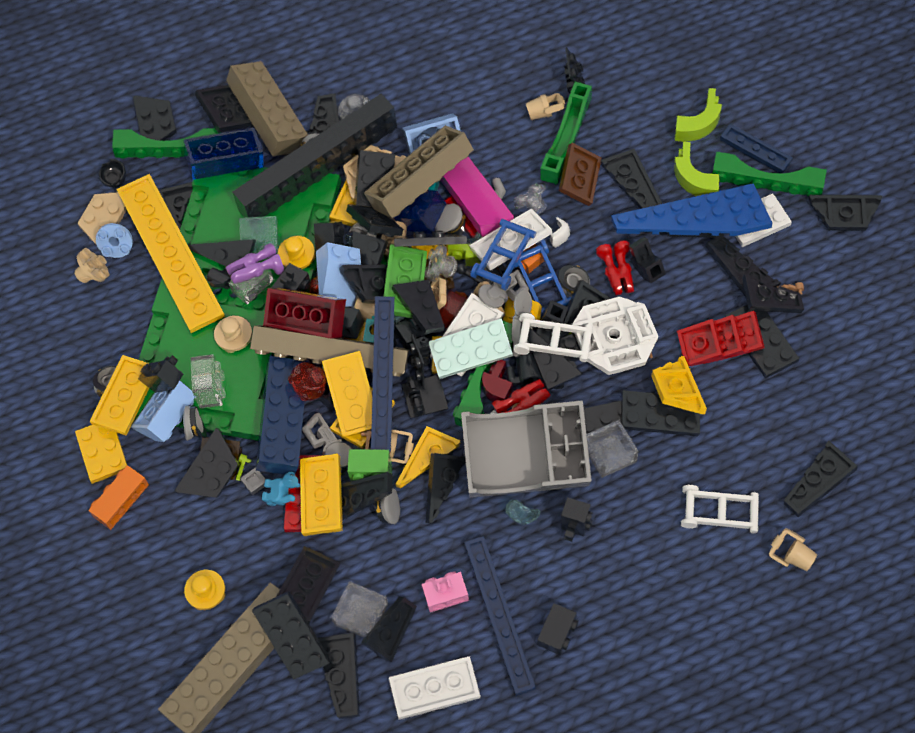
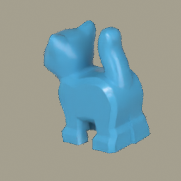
(279, 489)

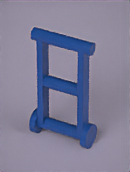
(543, 249)
(505, 280)

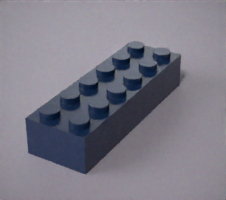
(280, 420)

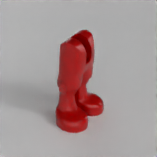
(615, 274)
(526, 396)

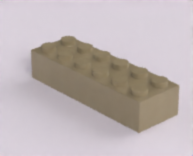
(266, 107)
(418, 171)

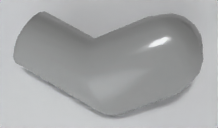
(499, 188)

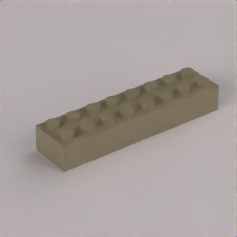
(318, 348)
(220, 671)

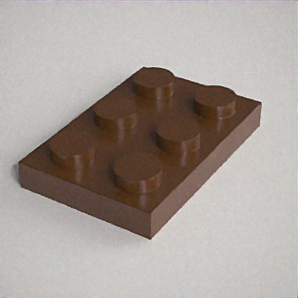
(580, 174)

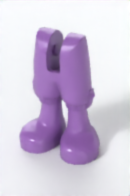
(249, 268)

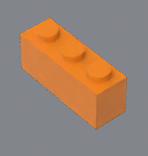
(118, 497)

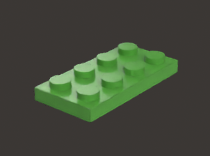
(403, 266)

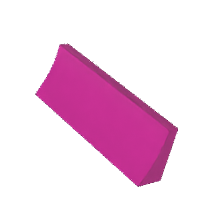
(476, 197)

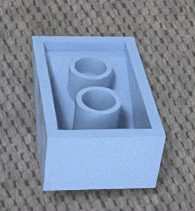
(330, 279)

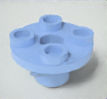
(114, 240)

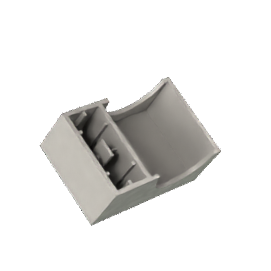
(526, 450)

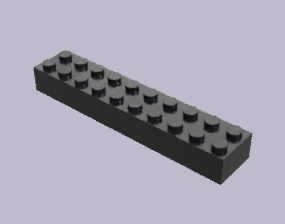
(316, 158)

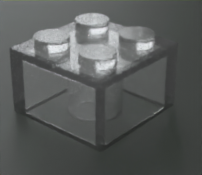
(207, 381)
(611, 448)
(359, 609)

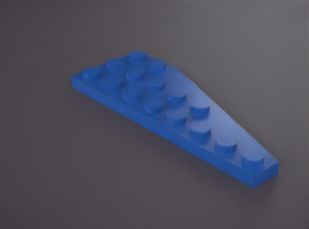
(725, 211)

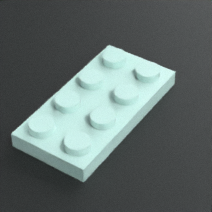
(470, 348)

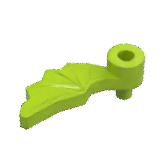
(243, 458)

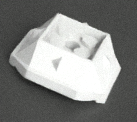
(628, 323)

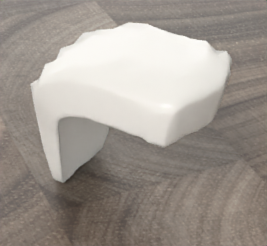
(561, 235)

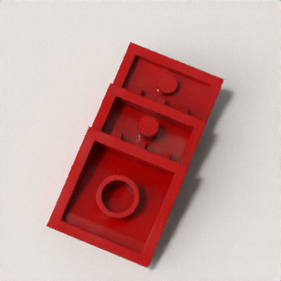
(720, 339)

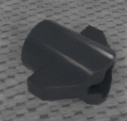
(219, 278)

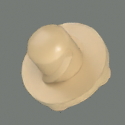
(91, 267)
(233, 333)

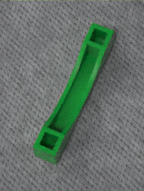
(573, 117)
(130, 144)
(804, 182)
(470, 397)

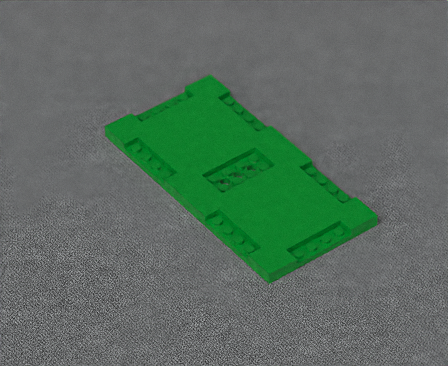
(215, 218)

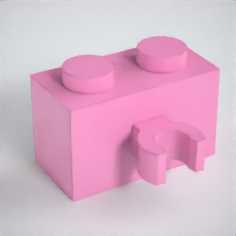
(445, 591)

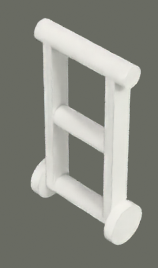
(529, 320)
(691, 522)

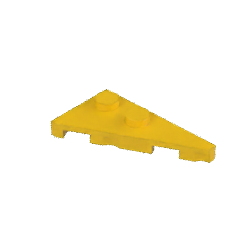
(419, 461)

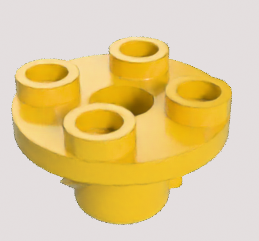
(297, 251)
(204, 589)

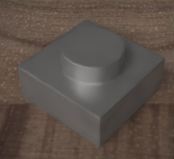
(253, 481)

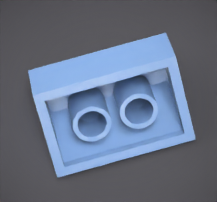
(419, 133)
(163, 413)

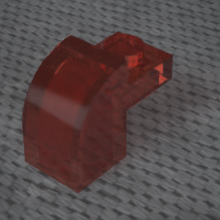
(453, 305)

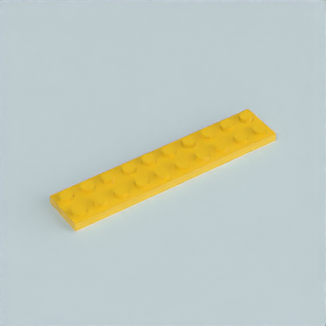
(170, 253)

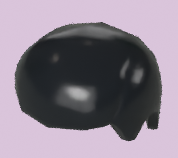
(112, 173)

